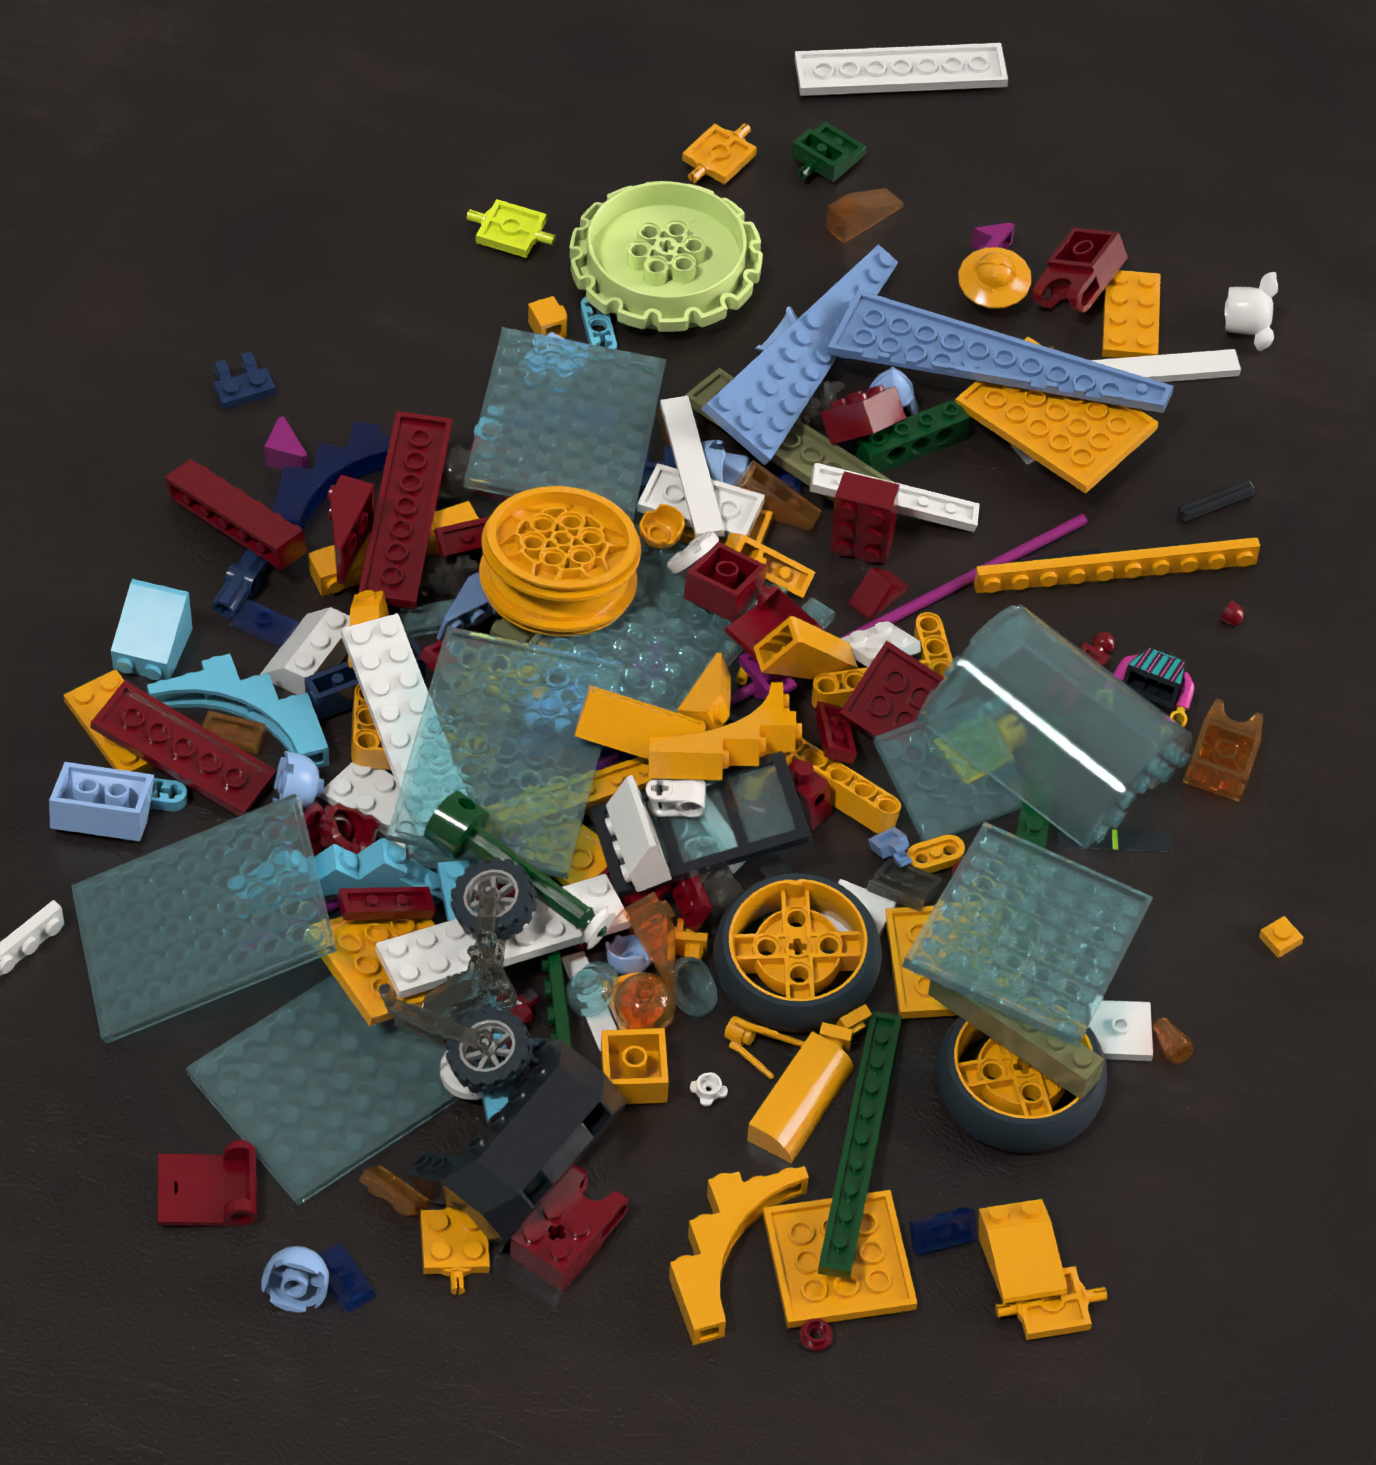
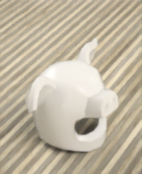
(1251, 311)

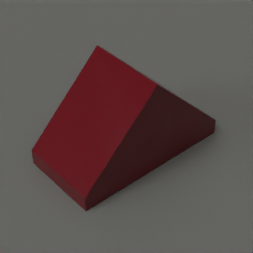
(877, 592)

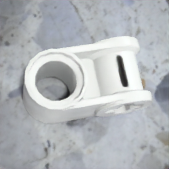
(678, 797)

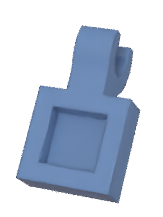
(891, 844)

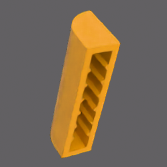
(629, 723)
(800, 1098)

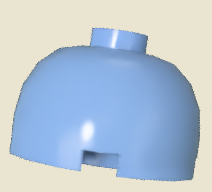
(298, 776)
(295, 1279)

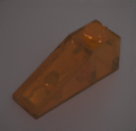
(860, 211)
(779, 498)
(655, 932)

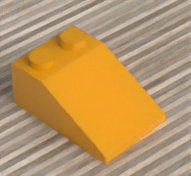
(1021, 1251)

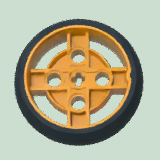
(740, 953)
(1008, 1118)

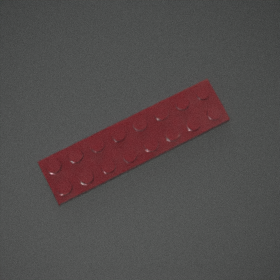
(406, 507)

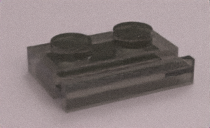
(904, 884)

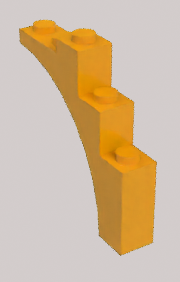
(737, 744)
(712, 1238)

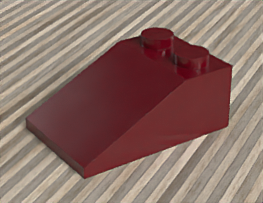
(352, 520)

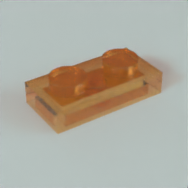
(238, 731)
(397, 1192)

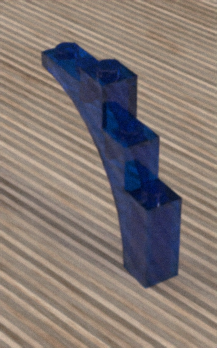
(306, 489)

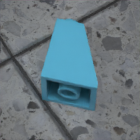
(152, 630)

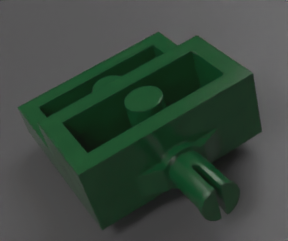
(826, 152)

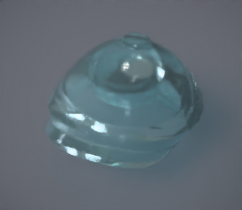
(694, 987)
(591, 989)

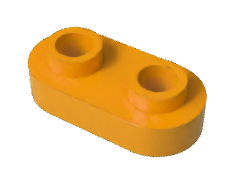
(933, 853)

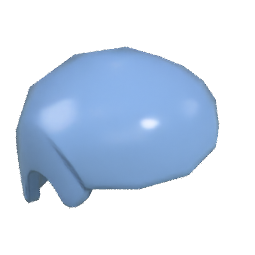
(627, 955)

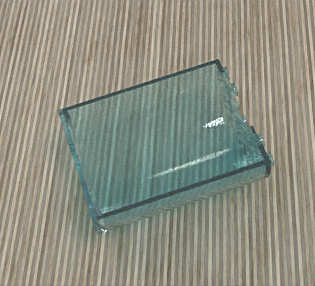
(1054, 725)

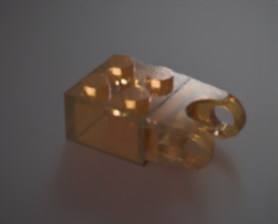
(1224, 753)

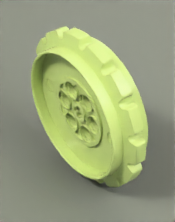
(665, 256)

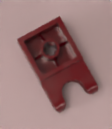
(1080, 269)
(566, 1230)

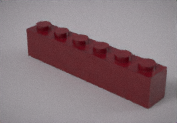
(236, 514)

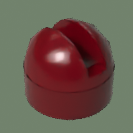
(1233, 614)

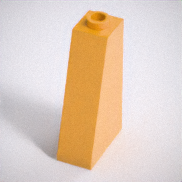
(803, 651)

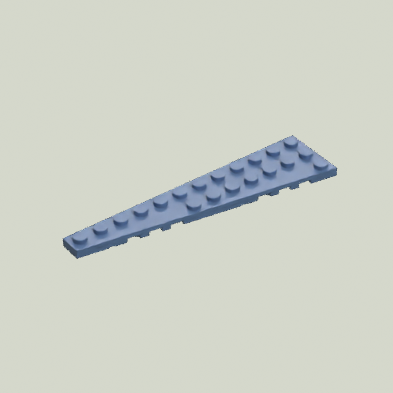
(925, 341)
(776, 386)

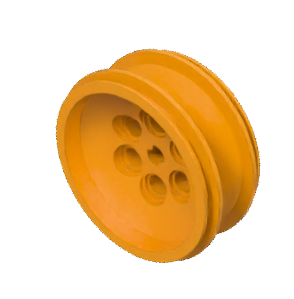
(559, 561)

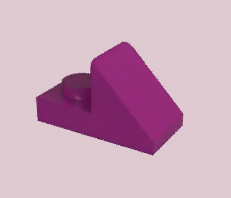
(993, 236)
(763, 680)

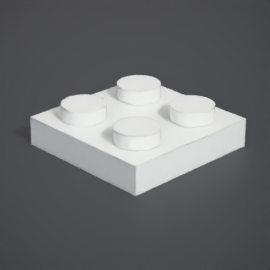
(868, 642)

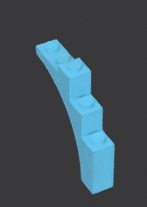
(254, 698)
(374, 867)

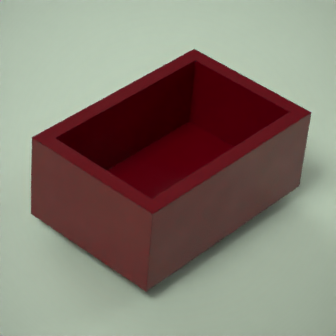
(864, 518)

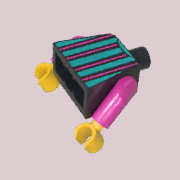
(1159, 679)

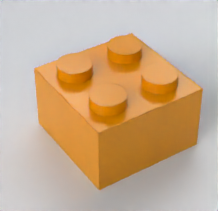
(636, 1063)

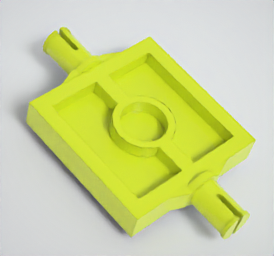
(511, 228)

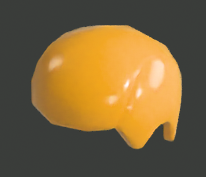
(662, 527)

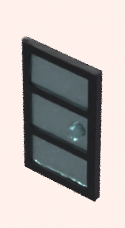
(743, 819)

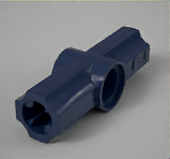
(240, 582)

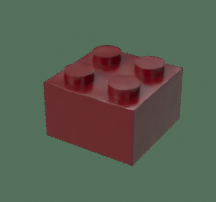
(862, 413)
(725, 581)

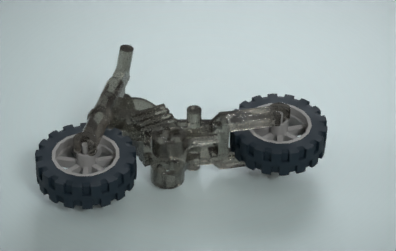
(474, 992)

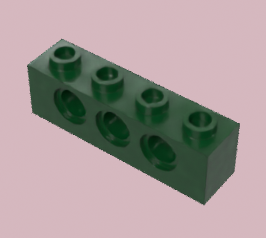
(914, 437)

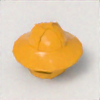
(994, 277)

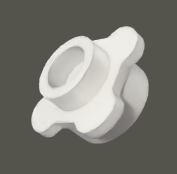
(712, 1081)

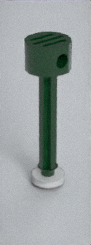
(460, 826)

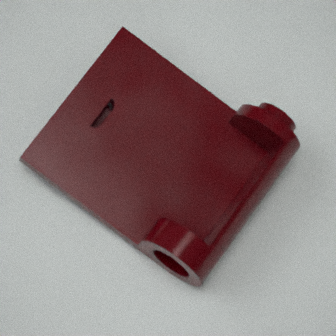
(767, 614)
(209, 1187)

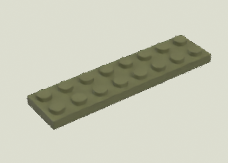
(801, 445)

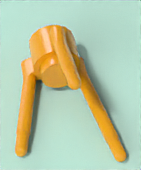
(744, 1032)

